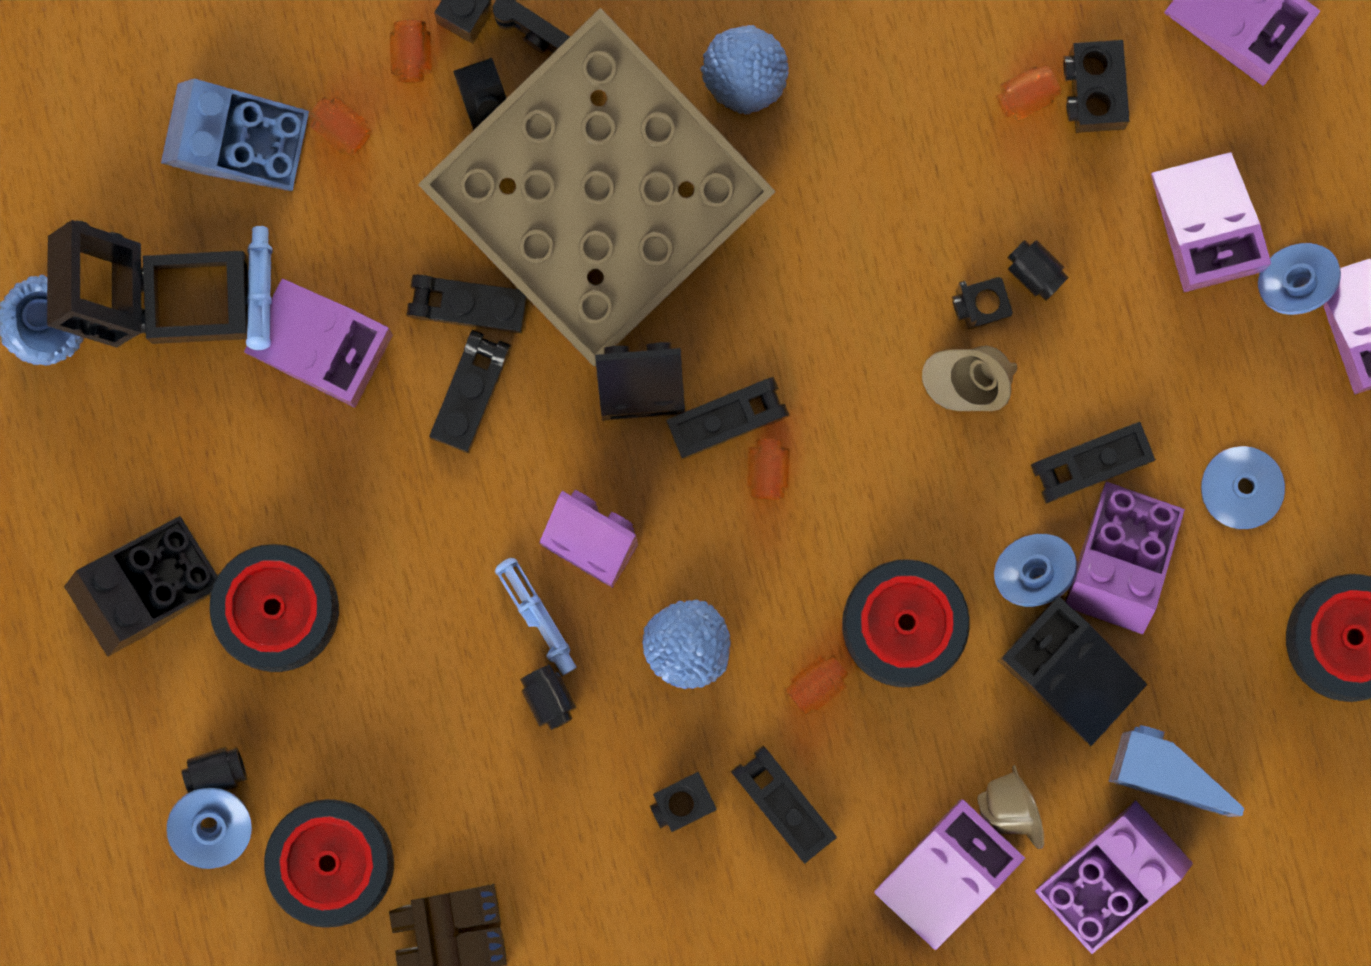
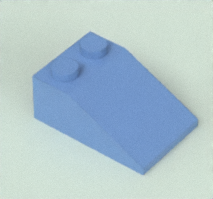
(1164, 770)

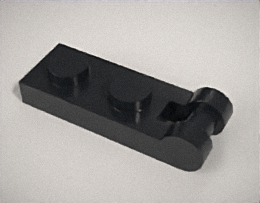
(538, 32)
(468, 304)
(469, 393)
(726, 418)
(1094, 461)
(785, 806)

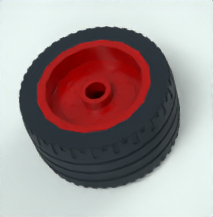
(306, 612)
(1319, 640)
(899, 655)
(361, 857)

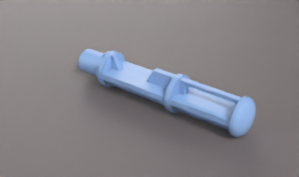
(259, 290)
(537, 616)

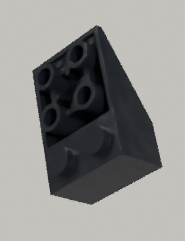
(640, 382)
(141, 585)
(1073, 671)

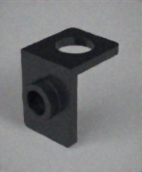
(966, 308)

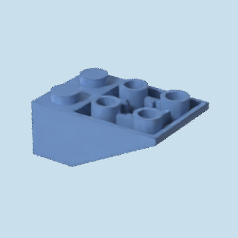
(234, 135)

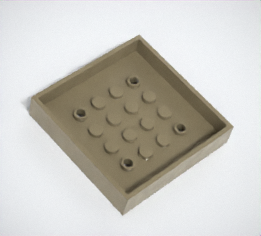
(596, 187)

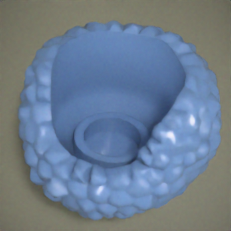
(745, 69)
(26, 329)
(687, 644)

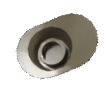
(969, 378)
(1012, 808)

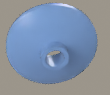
(1298, 266)
(1224, 498)
(1030, 558)
(209, 846)

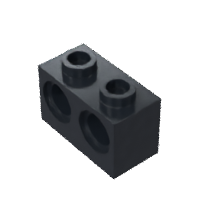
(1108, 86)

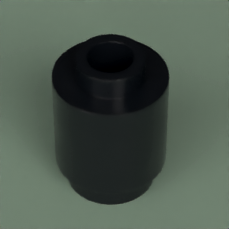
(1037, 269)
(548, 697)
(215, 770)

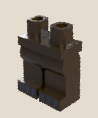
(438, 930)

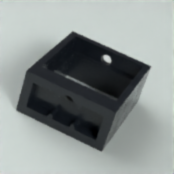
(237, 297)
(82, 317)

